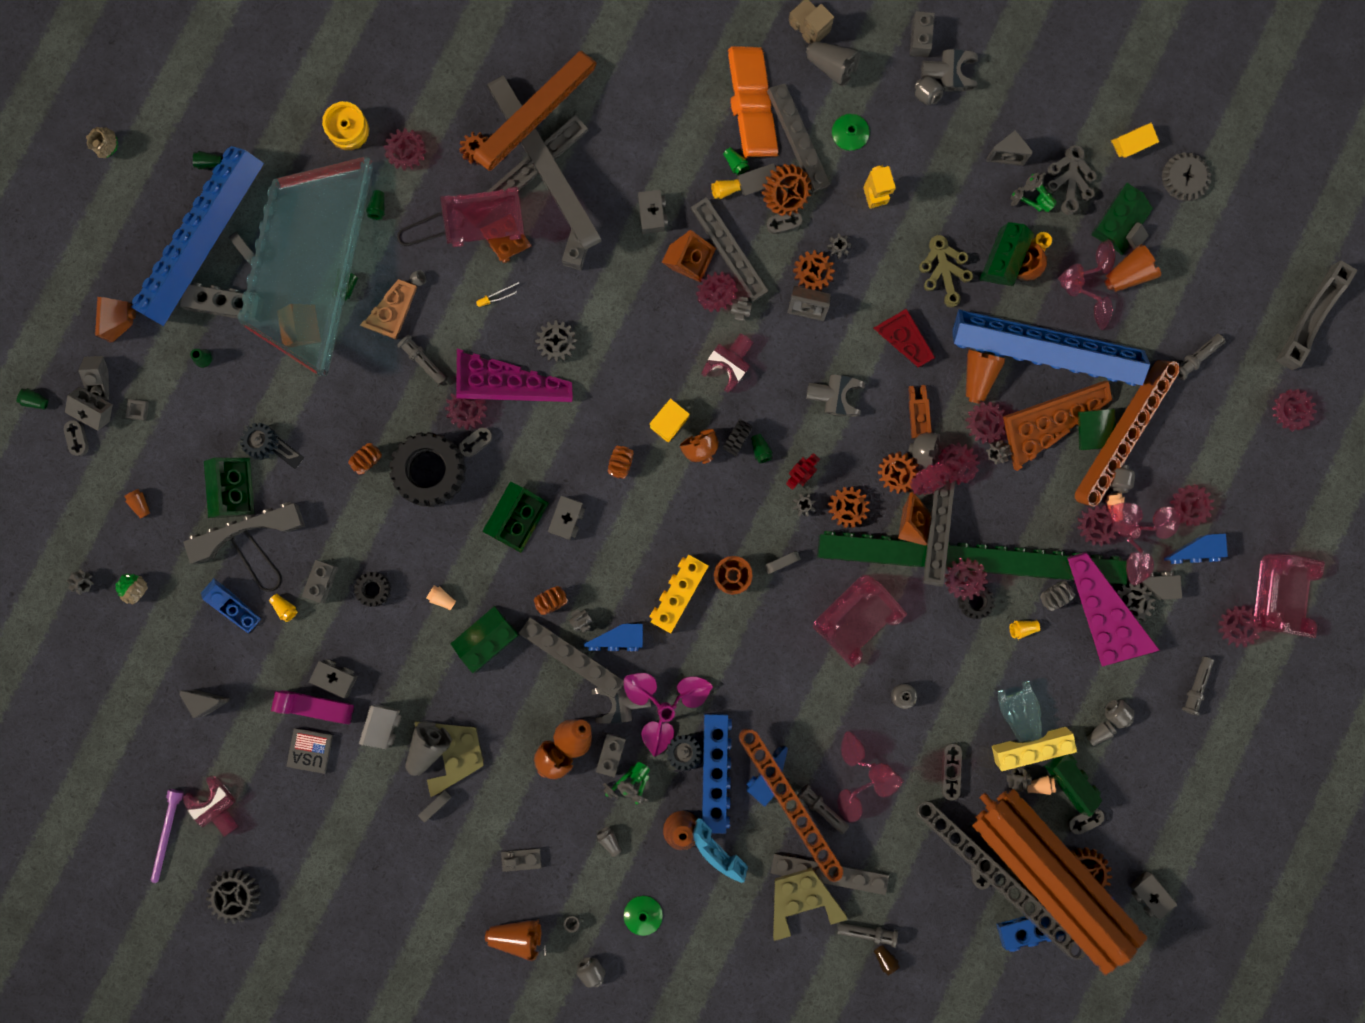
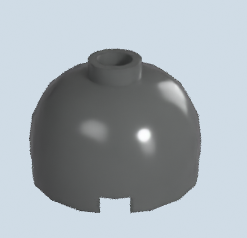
(925, 449)

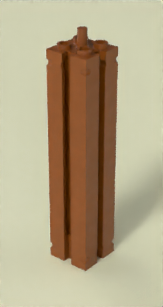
(1059, 881)

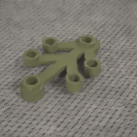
(945, 268)

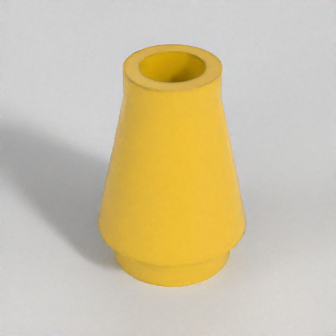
(724, 188)
(283, 608)
(1021, 629)

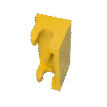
(1135, 140)

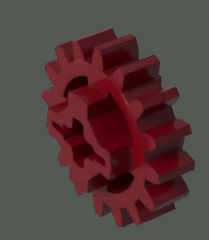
(803, 471)

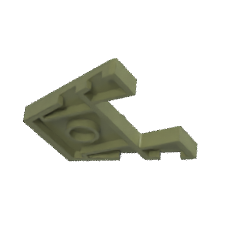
(460, 758)
(798, 894)

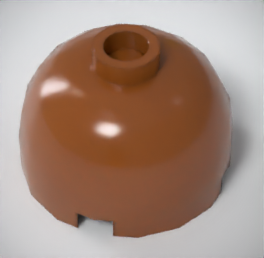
(1033, 264)
(701, 446)
(733, 575)
(550, 762)

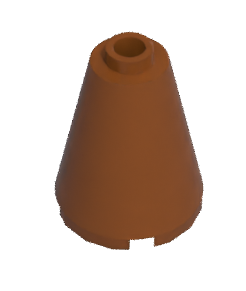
(1133, 270)
(981, 374)
(573, 738)
(679, 823)
(516, 938)

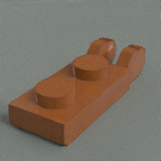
(919, 412)

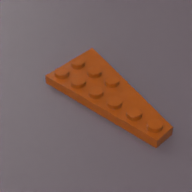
(1049, 421)

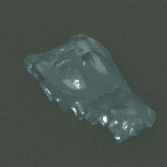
(1022, 713)

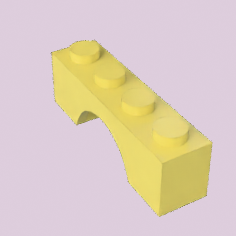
(1052, 745)

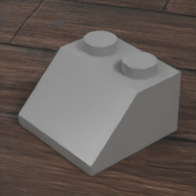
(380, 726)

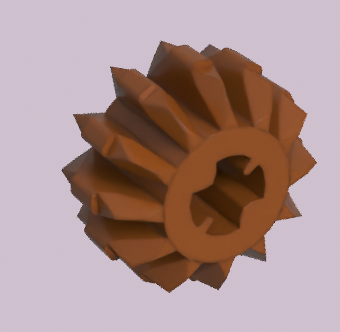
(471, 142)
(365, 458)
(620, 461)
(550, 600)

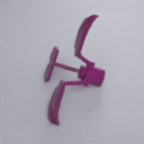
(640, 688)

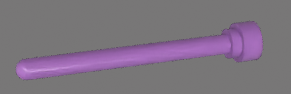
(174, 797)

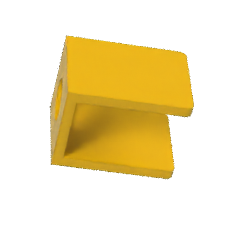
(669, 420)

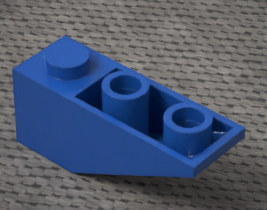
(1203, 547)
(229, 605)
(622, 636)
(757, 786)

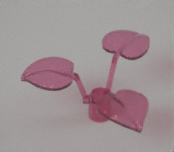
(1073, 282)
(1126, 520)
(882, 777)

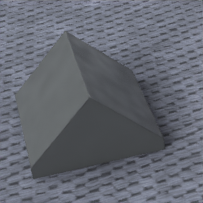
(1010, 151)
(809, 303)
(202, 703)

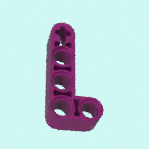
(311, 706)

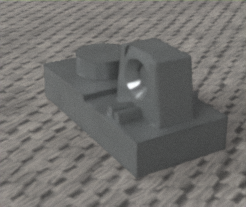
(521, 859)

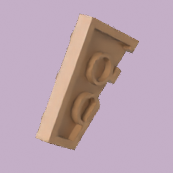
(392, 310)

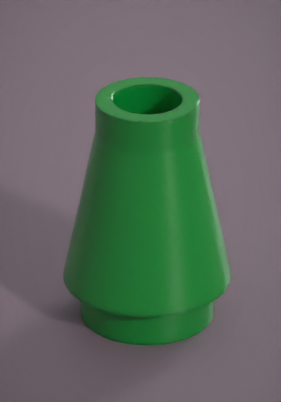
(737, 163)

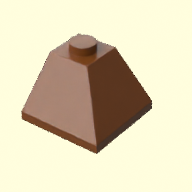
(689, 255)
(113, 318)

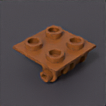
(506, 248)

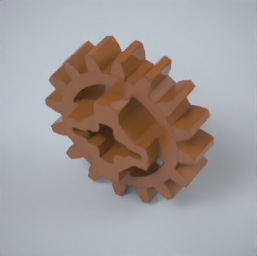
(821, 267)
(897, 480)
(854, 515)

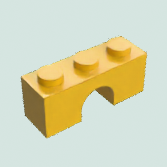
(879, 186)

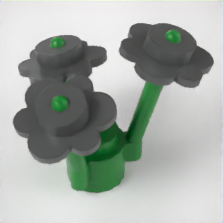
(1044, 200)
(638, 773)

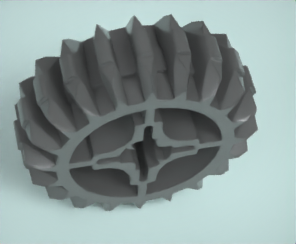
(247, 903)

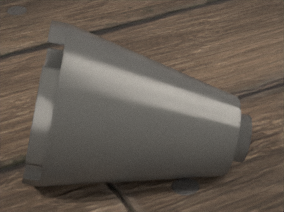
(834, 61)
(426, 747)

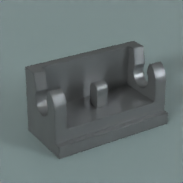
(753, 180)

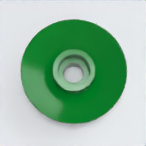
(848, 140)
(647, 906)

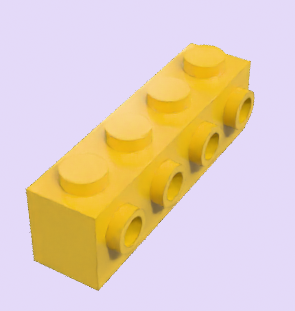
(679, 593)

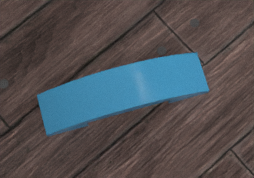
(716, 856)

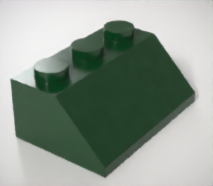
(1124, 212)
(1007, 254)
(228, 487)
(515, 517)
(484, 640)
(1074, 784)

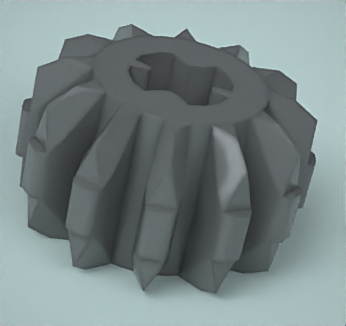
(1057, 595)

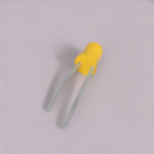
(481, 302)

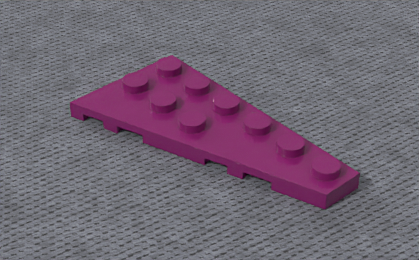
(503, 381)
(1111, 623)

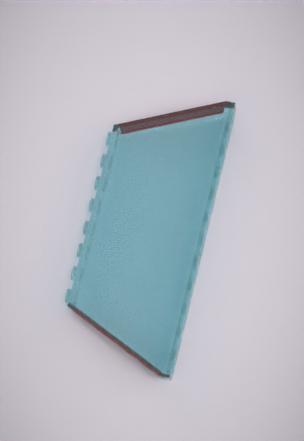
(306, 260)

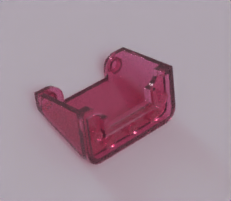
(482, 216)
(1284, 594)
(857, 618)

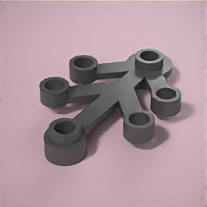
(1073, 178)

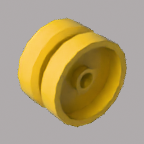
(345, 125)

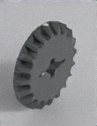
(1176, 183)

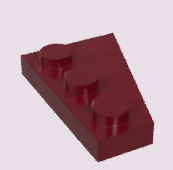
(906, 338)

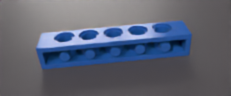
(713, 722)
(1009, 929)

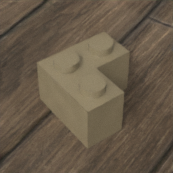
(811, 21)

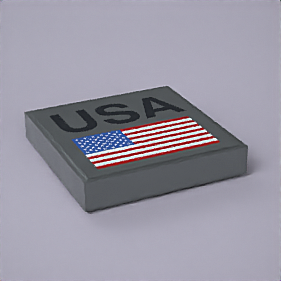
(309, 750)

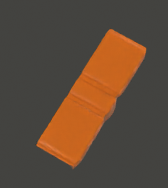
(752, 102)

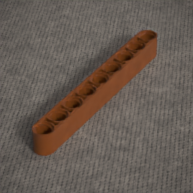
(534, 111)
(1127, 432)
(797, 811)

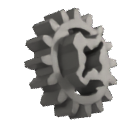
(547, 341)
(1142, 598)

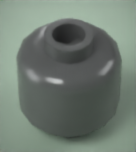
(928, 91)
(1123, 480)
(897, 693)
(1119, 713)
(591, 972)

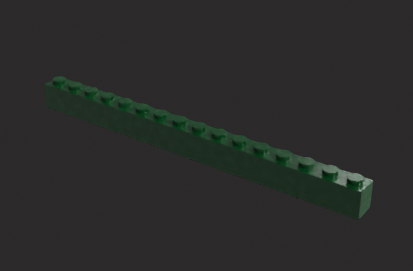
(993, 560)

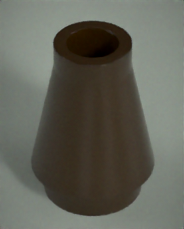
(887, 961)

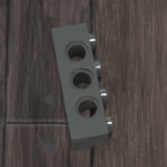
(192, 300)

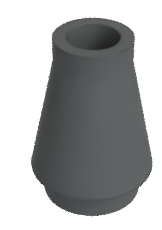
(1101, 733)
(608, 840)

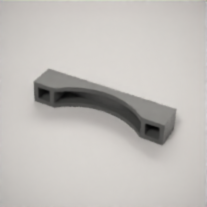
(1303, 335)
(207, 546)

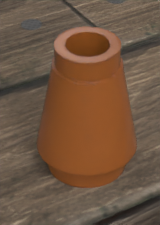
(137, 503)

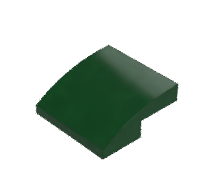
(1095, 427)

